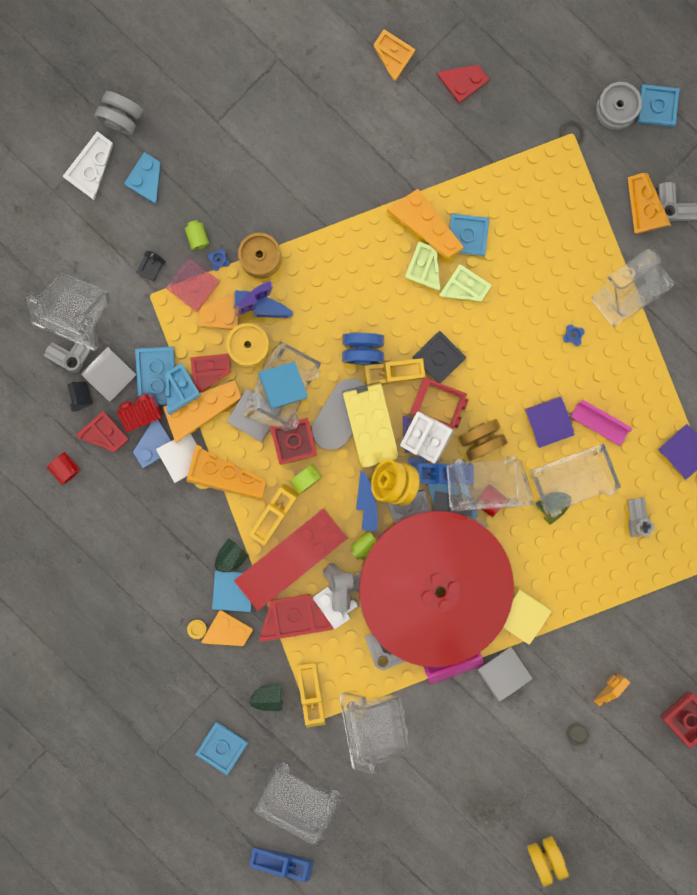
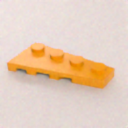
(421, 218)
(202, 410)
(216, 473)

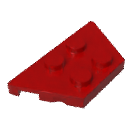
(293, 618)

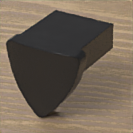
(150, 265)
(79, 395)

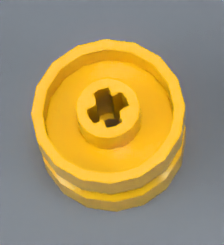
(250, 356)
(395, 482)
(549, 860)

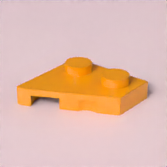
(393, 53)
(219, 314)
(227, 631)
(615, 687)

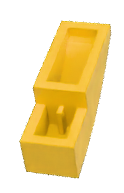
(394, 371)
(274, 514)
(310, 695)

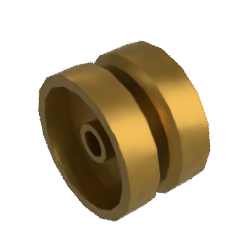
(268, 263)
(481, 437)

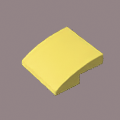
(526, 616)

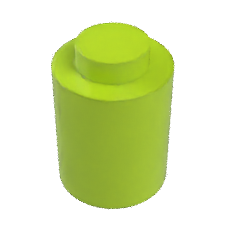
(196, 235)
(362, 545)

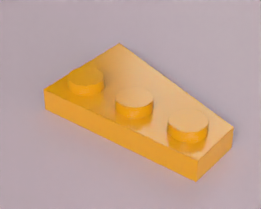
(645, 204)

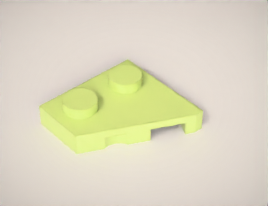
(424, 267)
(465, 285)

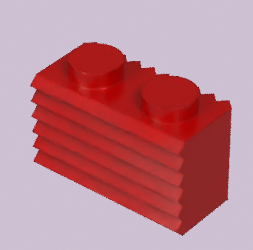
(139, 412)

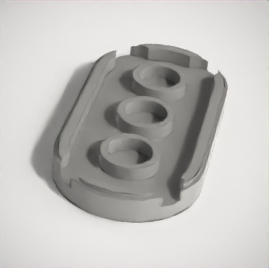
(332, 424)

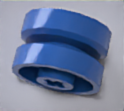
(363, 348)

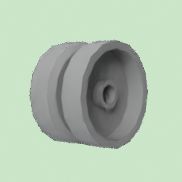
(629, 104)
(118, 112)

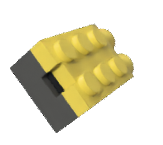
(370, 424)

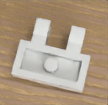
(324, 602)

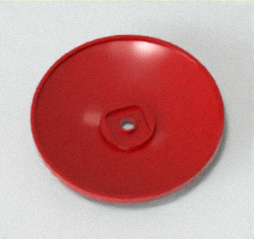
(401, 583)

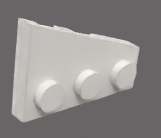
(90, 165)

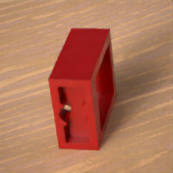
(462, 403)

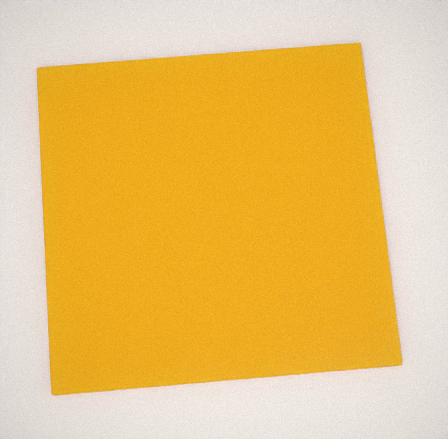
(545, 262)

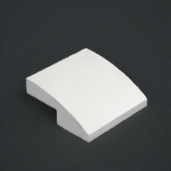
(427, 437)
(177, 457)

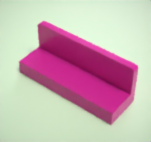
(600, 422)
(438, 674)

